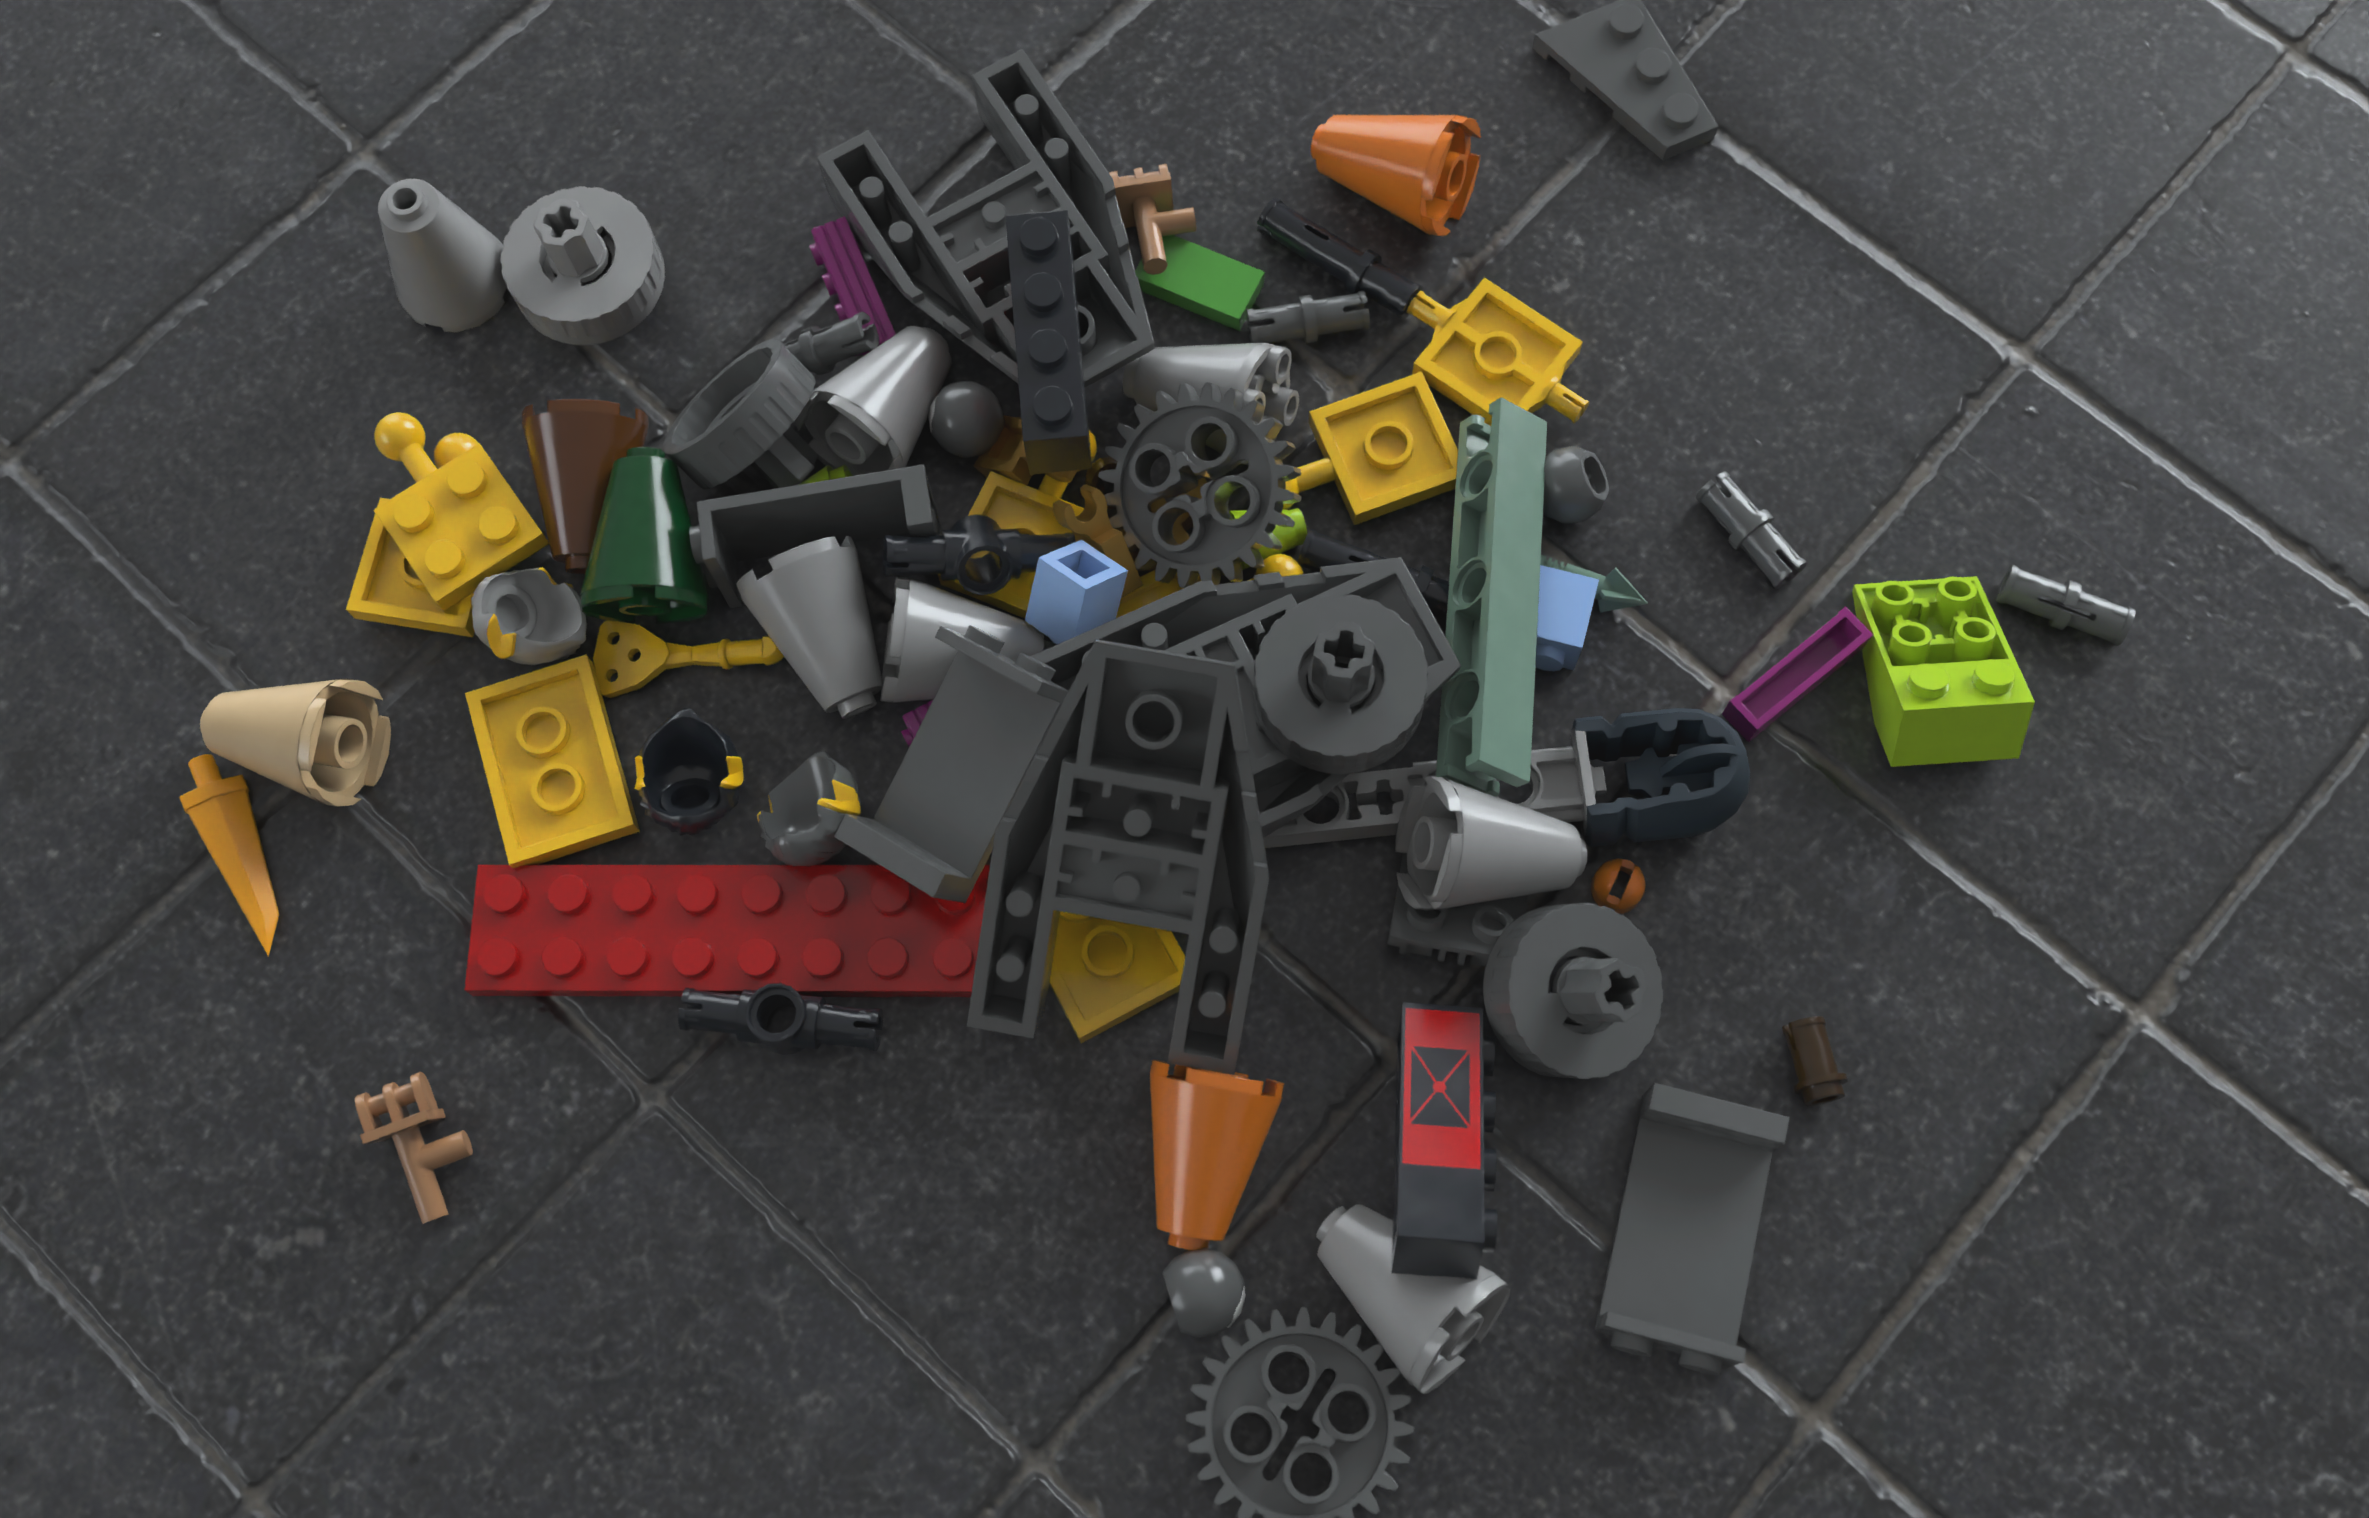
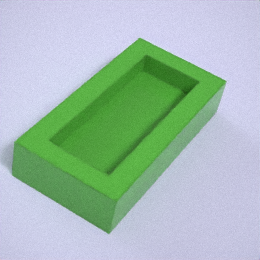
(1204, 282)

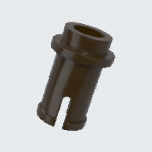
(1814, 1061)

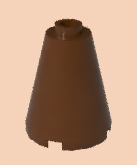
(571, 466)

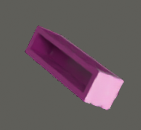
(849, 276)
(1797, 674)

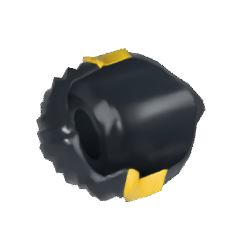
(688, 774)

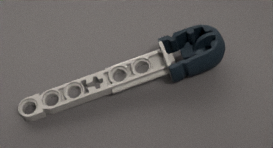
(1703, 780)

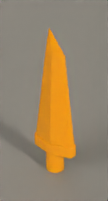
(229, 830)

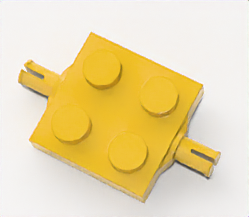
(1496, 350)

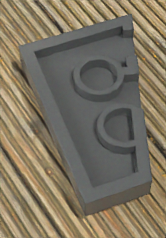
(1635, 72)

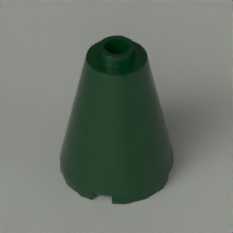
(643, 546)

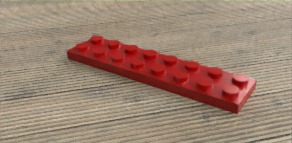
(718, 931)

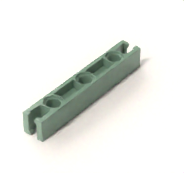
(1494, 600)

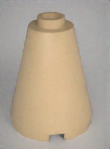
(305, 736)

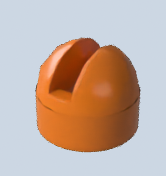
(1607, 876)

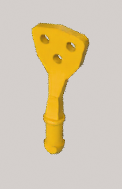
(660, 655)

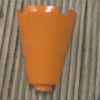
(1403, 163)
(1205, 1147)

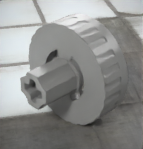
(564, 240)

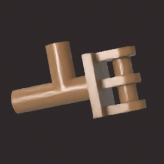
(1147, 203)
(415, 1156)

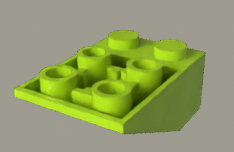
(1941, 673)

